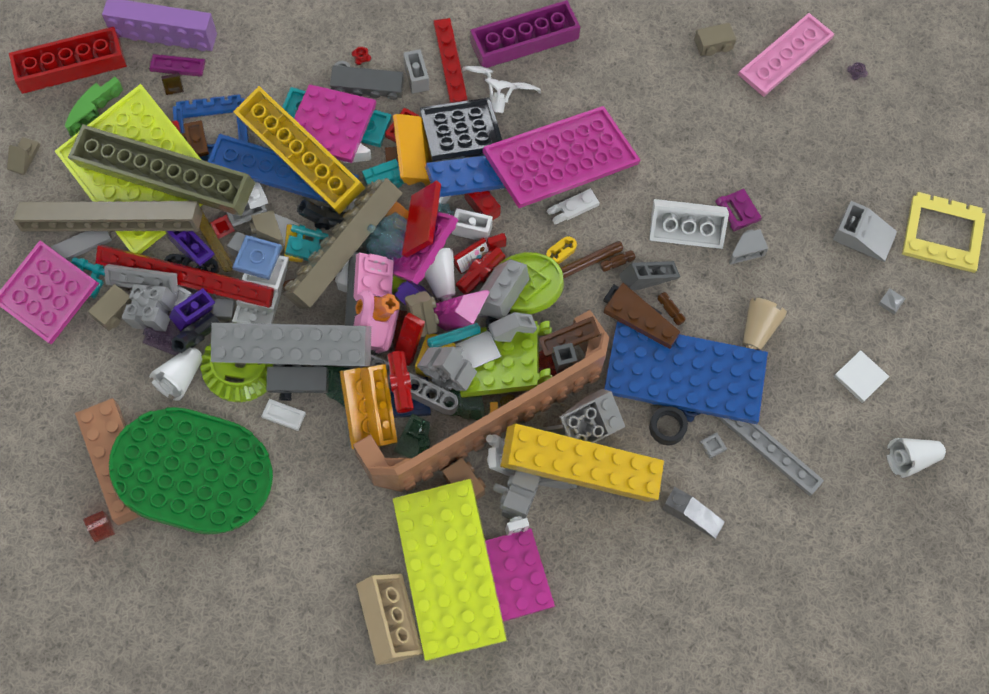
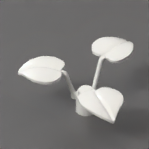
(498, 99)

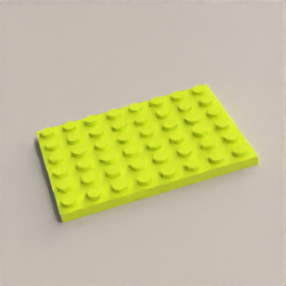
(142, 120)

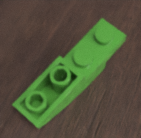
(87, 106)

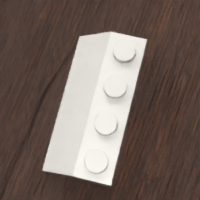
(688, 223)

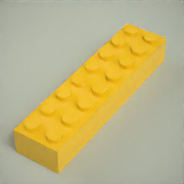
(299, 150)
(582, 463)

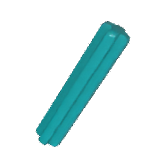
(454, 335)

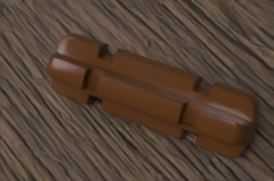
(617, 261)
(671, 308)

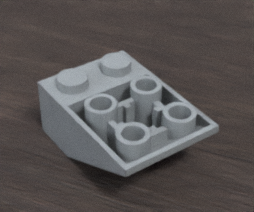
(865, 232)
(593, 417)

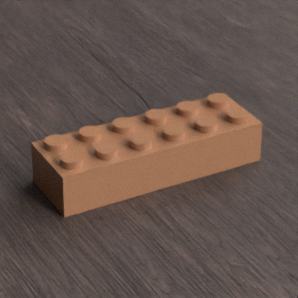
(100, 428)

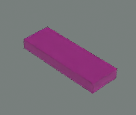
(177, 64)

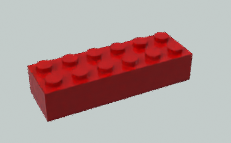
(67, 60)

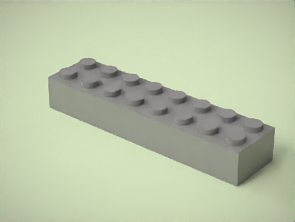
(291, 344)

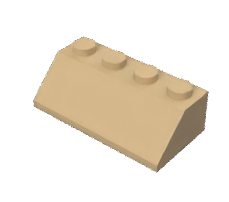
(389, 618)

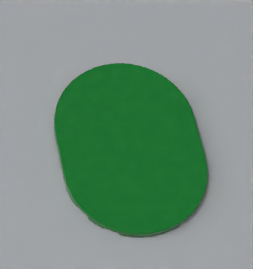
(190, 470)

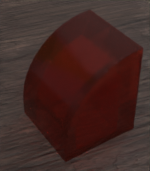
(99, 526)

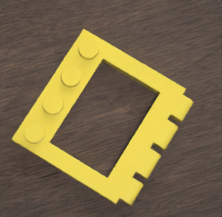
(939, 253)

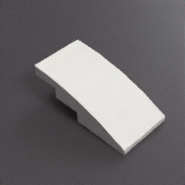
(258, 314)

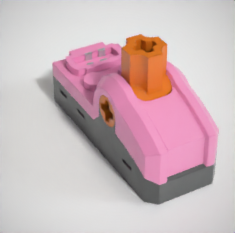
(371, 298)

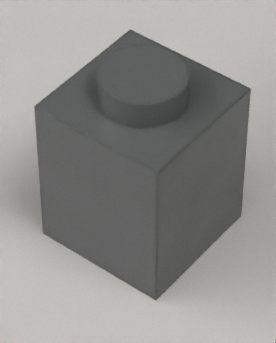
(563, 357)

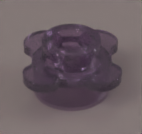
(857, 67)

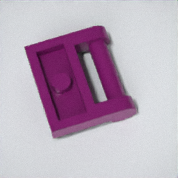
(743, 207)

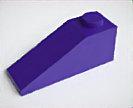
(191, 246)

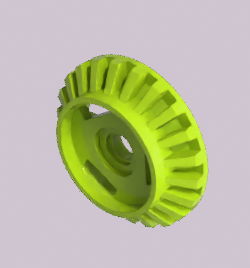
(252, 373)

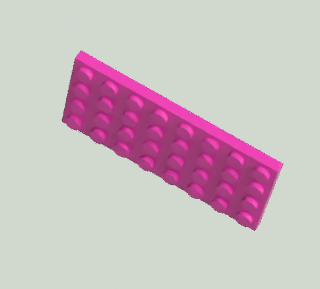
(560, 156)

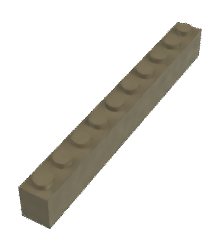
(109, 216)

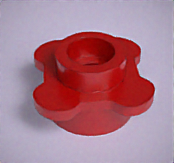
(361, 51)

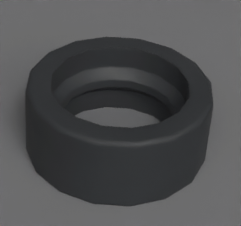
(677, 414)

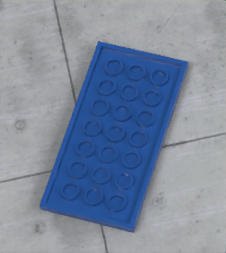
(690, 376)

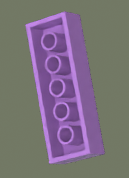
(161, 24)

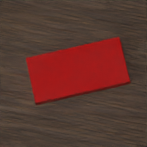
(421, 219)

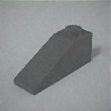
(648, 274)

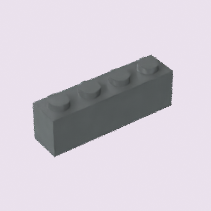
(367, 82)

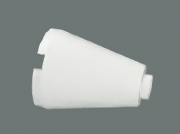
(441, 275)
(177, 373)
(913, 455)

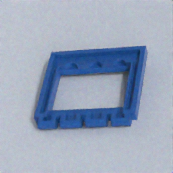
(216, 106)

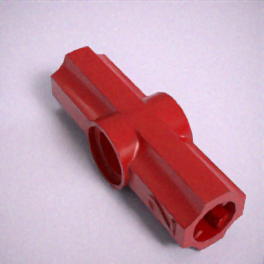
(480, 270)
(400, 382)

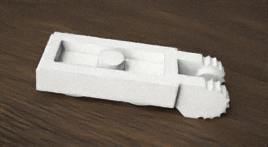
(574, 206)

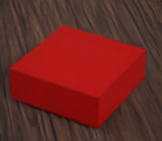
(497, 241)

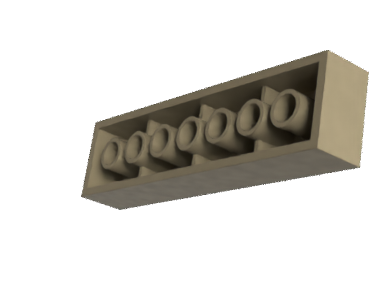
(342, 243)

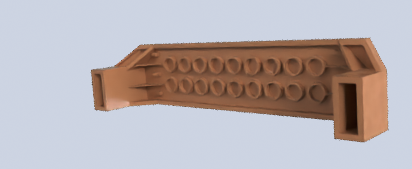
(404, 473)

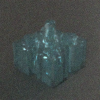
(387, 237)

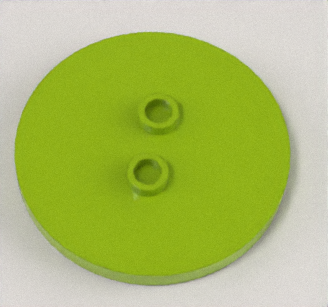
(544, 283)

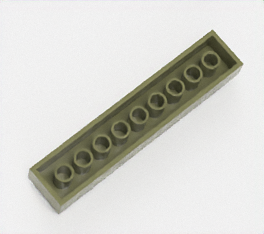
(162, 170)

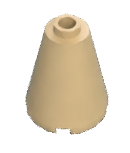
(761, 322)

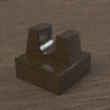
(172, 84)

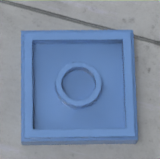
(257, 257)

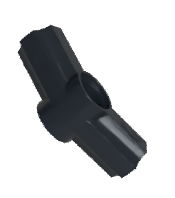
(322, 216)
(194, 333)

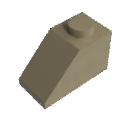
(266, 227)

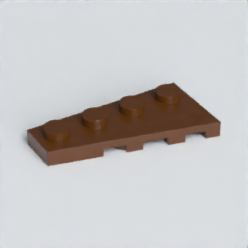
(637, 314)

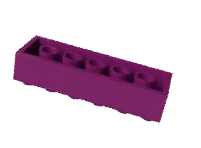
(524, 34)

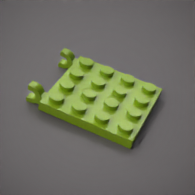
(516, 367)

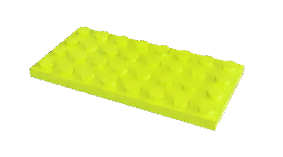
(449, 570)

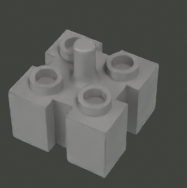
(149, 307)
(447, 368)
(518, 495)

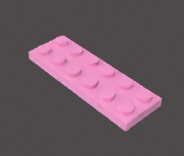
(786, 54)

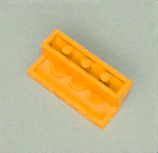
(412, 149)
(368, 404)

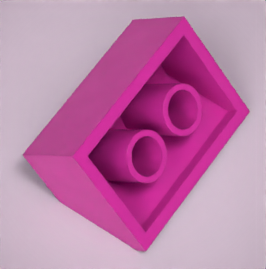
(460, 310)

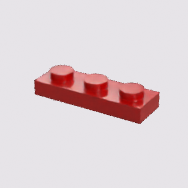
(410, 337)

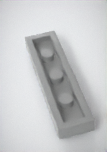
(129, 276)

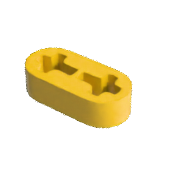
(559, 246)

